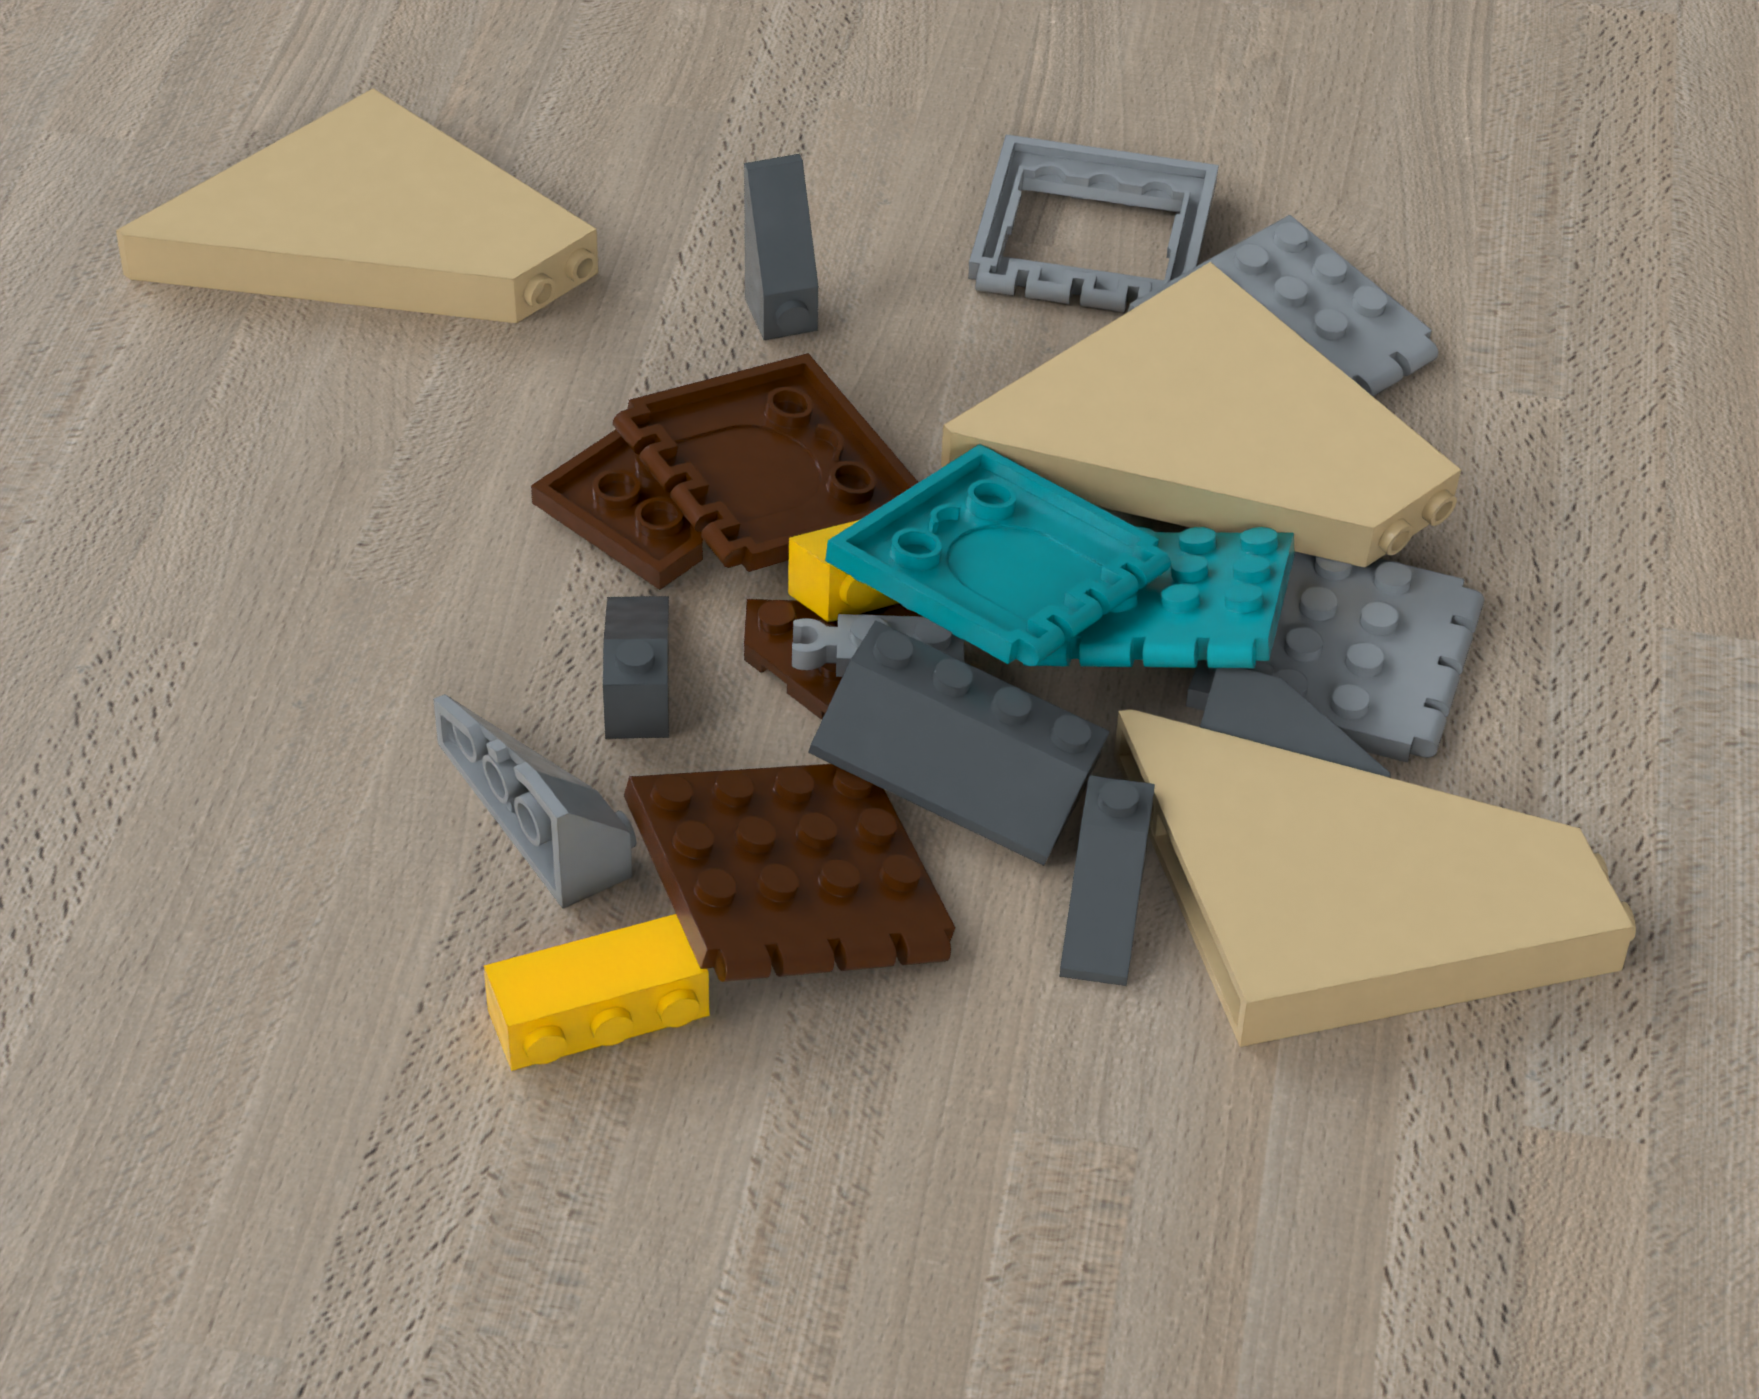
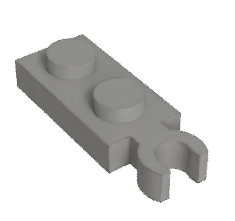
(820, 644)

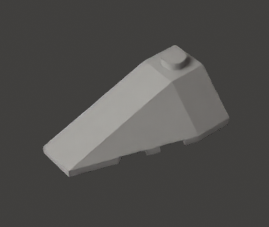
(544, 810)

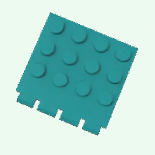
(999, 556)
(1210, 605)

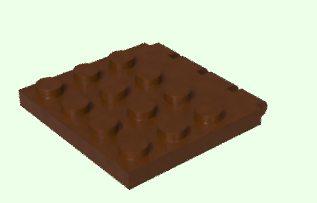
(763, 457)
(789, 871)

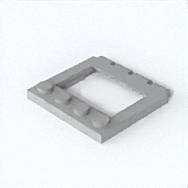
(1092, 175)

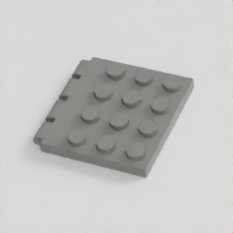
(1326, 304)
(1371, 650)

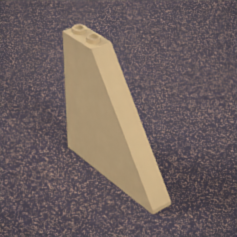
(370, 216)
(1219, 423)
(1357, 892)

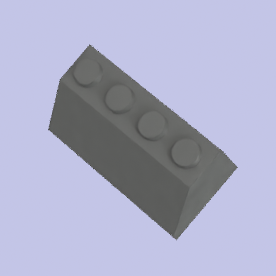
(959, 742)

